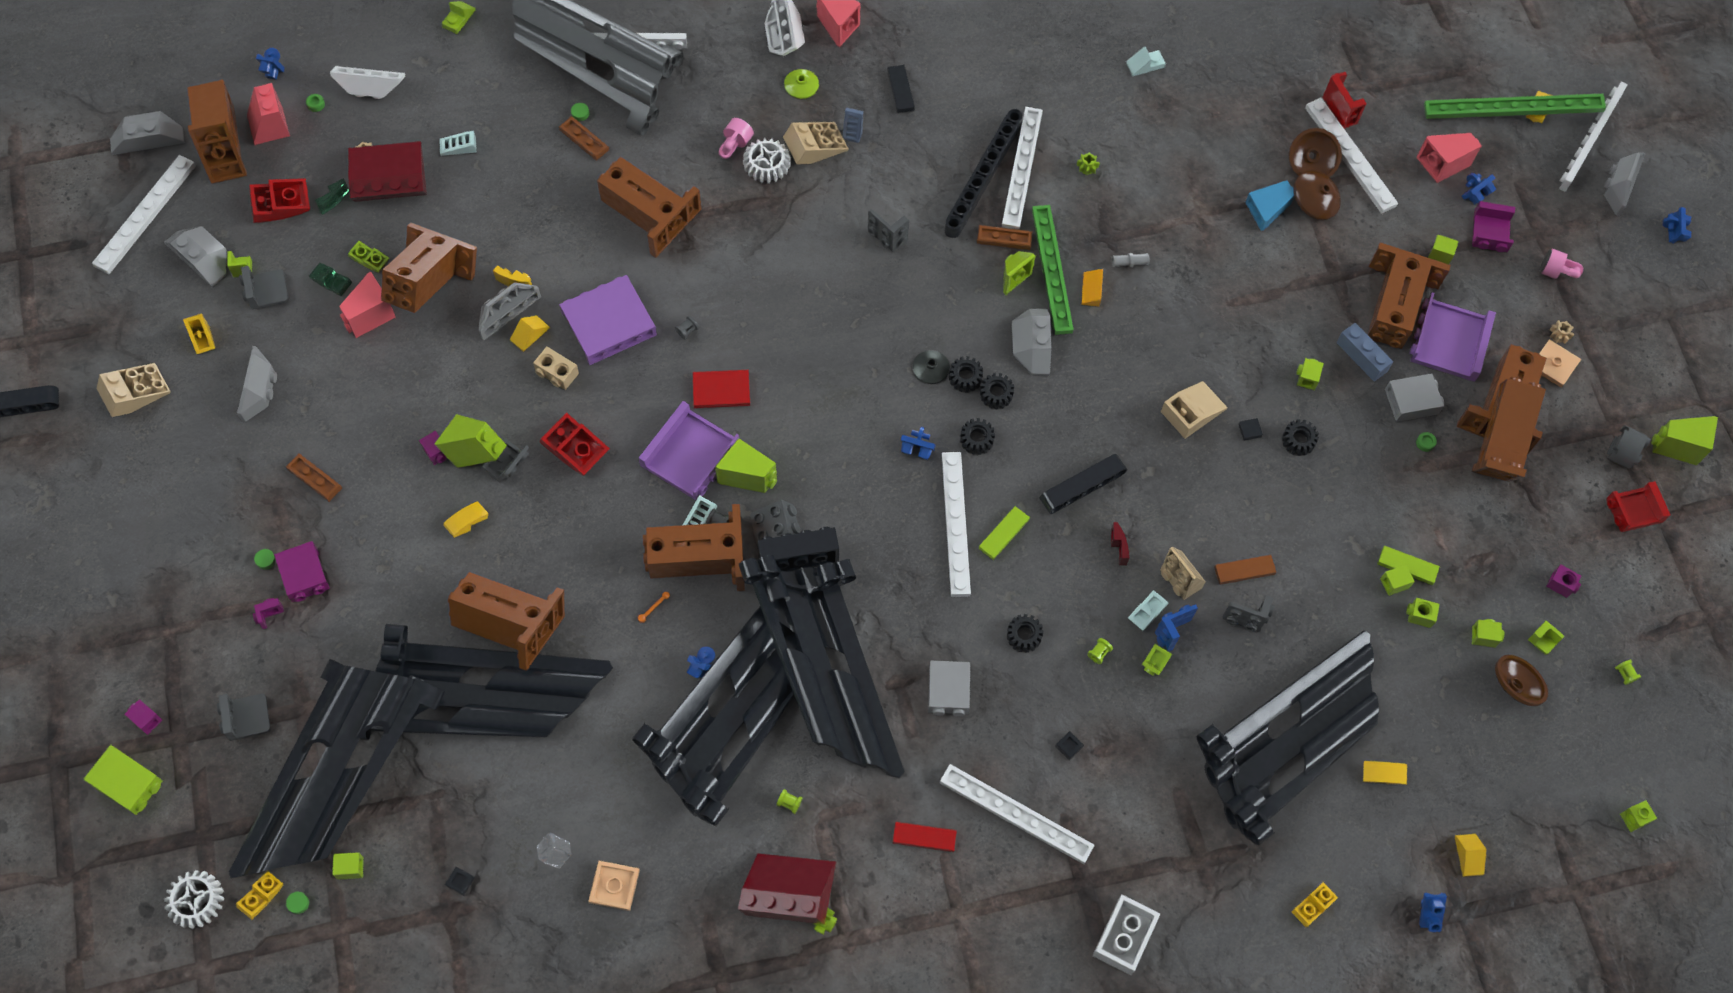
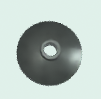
(931, 374)

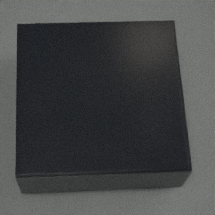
(1250, 429)
(1069, 745)
(459, 881)

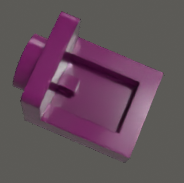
(266, 609)

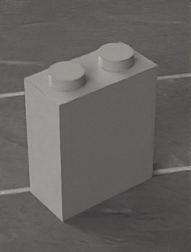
(1414, 397)
(949, 688)

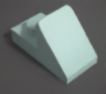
(1145, 62)

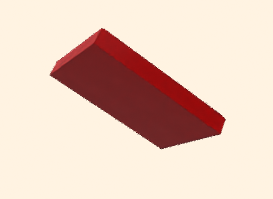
(721, 388)

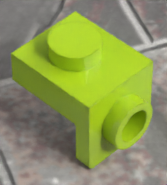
(1156, 660)

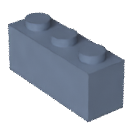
(1364, 352)

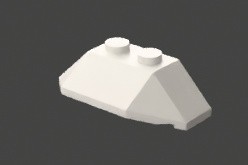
(783, 27)
(365, 81)

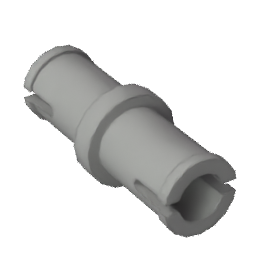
(1130, 260)

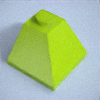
(1017, 269)

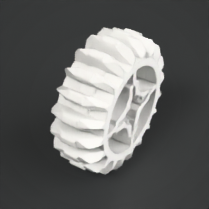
(769, 155)
(177, 902)

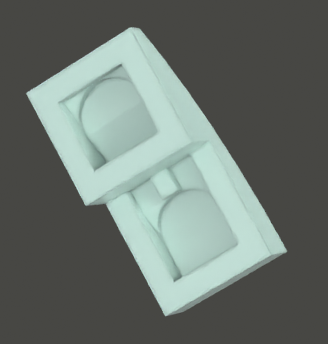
(1148, 610)

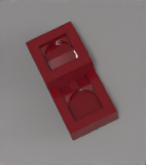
(1119, 540)

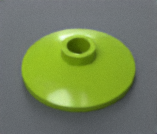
(801, 89)

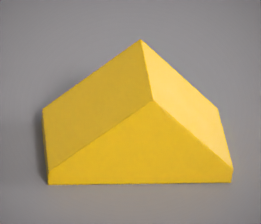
(528, 331)
(199, 333)
(1471, 854)

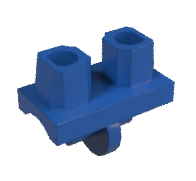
(270, 63)
(1474, 193)
(1677, 225)
(925, 447)
(701, 663)
(1432, 911)

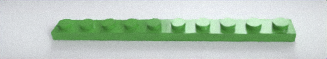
(1514, 106)

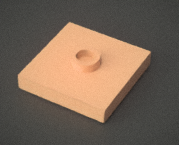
(1558, 364)
(614, 885)

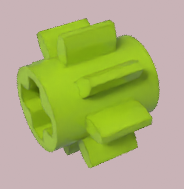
(1088, 164)
(829, 923)

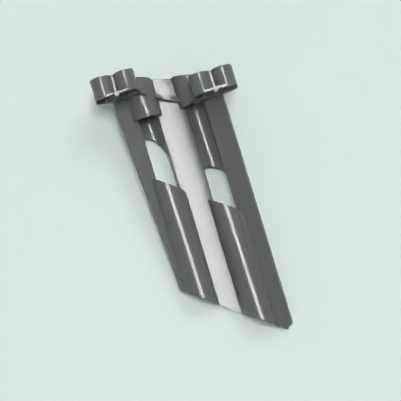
(638, 64)

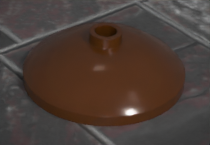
(1324, 147)
(1317, 195)
(1521, 680)

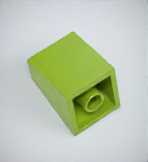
(1686, 439)
(469, 442)
(746, 469)
(123, 780)

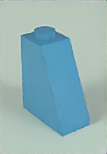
(1269, 202)

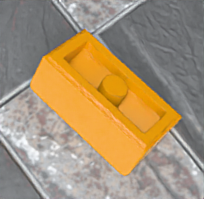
(1092, 287)

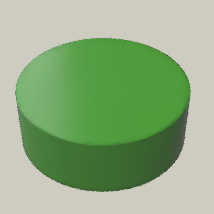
(315, 102)
(580, 111)
(1426, 441)
(265, 559)
(297, 902)

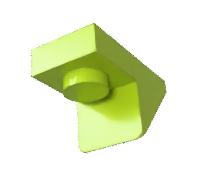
(458, 16)

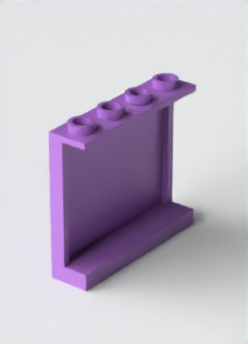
(608, 319)
(1451, 339)
(687, 451)

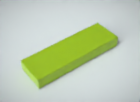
(1004, 533)
(1418, 568)

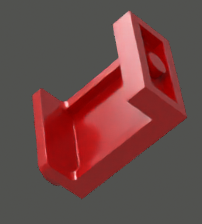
(1341, 103)
(1638, 507)

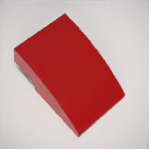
(278, 199)
(574, 444)

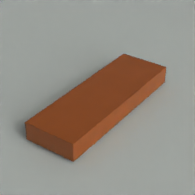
(584, 138)
(1004, 237)
(314, 477)
(1245, 569)

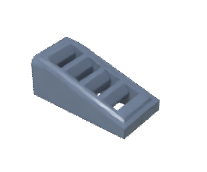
(853, 127)

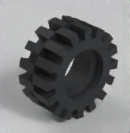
(966, 364)
(1001, 382)
(981, 427)
(1295, 446)
(1033, 625)

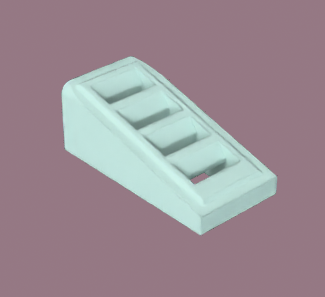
(458, 149)
(700, 501)

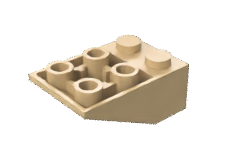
(814, 141)
(131, 388)
(1192, 408)
(1181, 574)

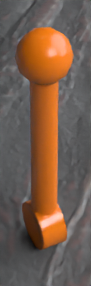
(642, 617)

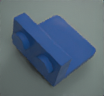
(1166, 631)

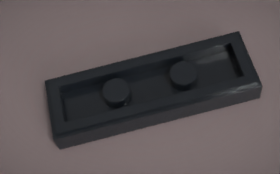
(900, 88)

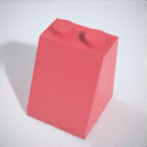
(839, 18)
(266, 115)
(1448, 154)
(364, 309)

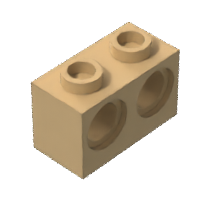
(558, 365)

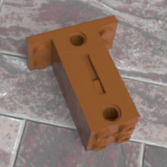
(215, 131)
(648, 203)
(425, 267)
(1401, 292)
(1514, 363)
(1510, 430)
(696, 549)
(506, 615)

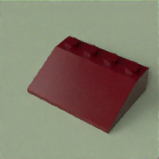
(386, 171)
(788, 888)

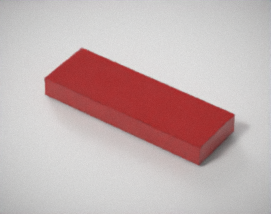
(924, 837)

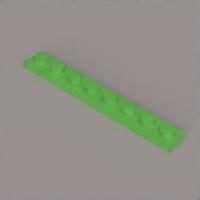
(1052, 270)

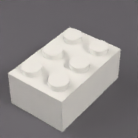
(1126, 934)

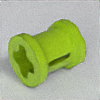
(1100, 650)
(1628, 672)
(789, 801)

